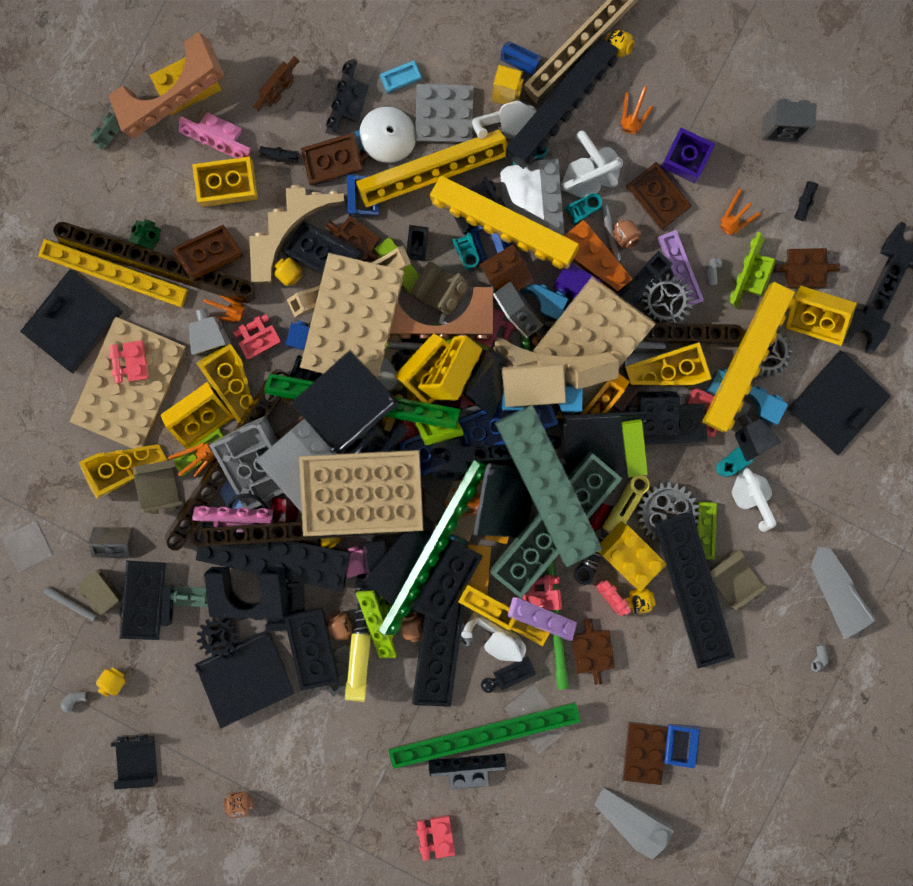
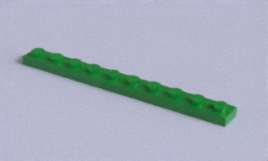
(404, 410)
(433, 548)
(484, 735)

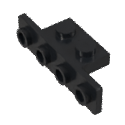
(349, 98)
(378, 442)
(467, 771)

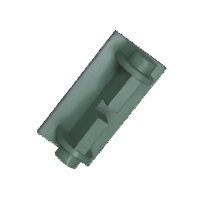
(102, 135)
(189, 596)

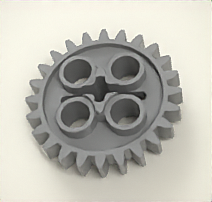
(672, 496)

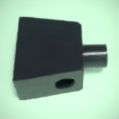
(755, 437)

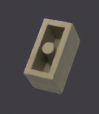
(99, 592)

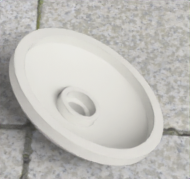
(380, 143)

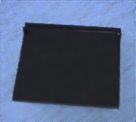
(71, 321)
(344, 402)
(839, 402)
(599, 435)
(503, 503)
(245, 679)

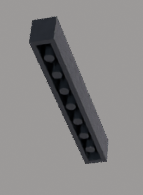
(561, 103)

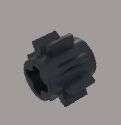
(400, 358)

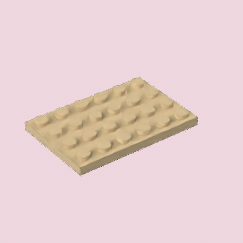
(352, 313)
(594, 325)
(127, 409)
(361, 493)

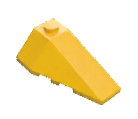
(676, 367)
(227, 377)
(114, 469)

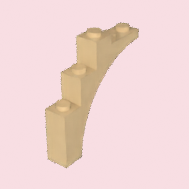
(281, 223)
(305, 301)
(578, 371)

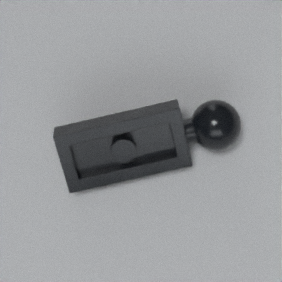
(509, 675)

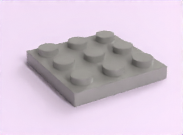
(444, 113)

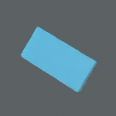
(400, 76)

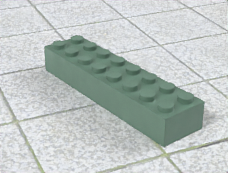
(548, 485)
(533, 547)

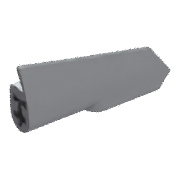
(842, 598)

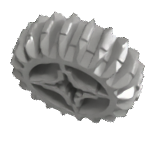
(665, 292)
(774, 356)

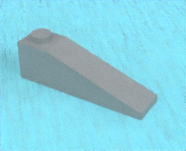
(640, 828)

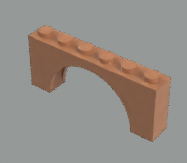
(198, 74)
(475, 321)

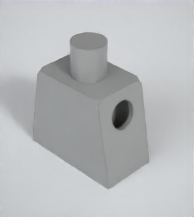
(207, 334)

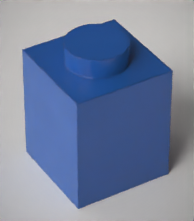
(298, 335)

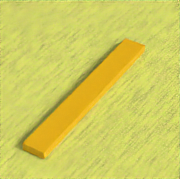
(113, 273)

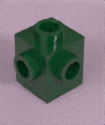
(145, 234)

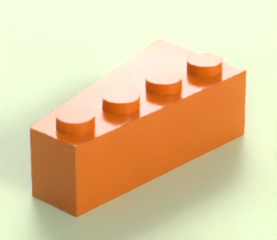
(597, 259)

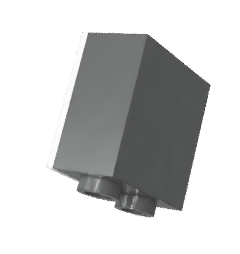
(518, 309)

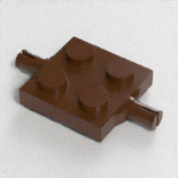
(276, 84)
(356, 236)
(806, 267)
(593, 651)

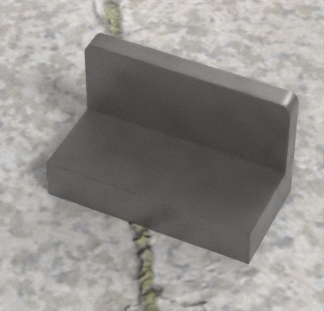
(644, 351)
(110, 542)

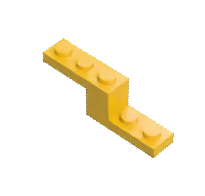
(498, 613)

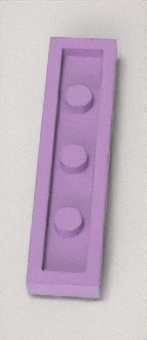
(675, 253)
(542, 619)

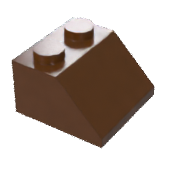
(505, 268)

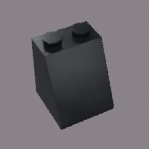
(486, 382)

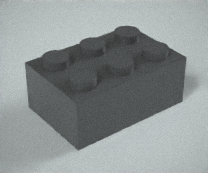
(789, 121)

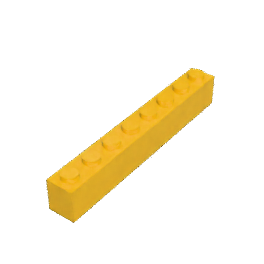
(430, 167)
(504, 222)
(748, 357)

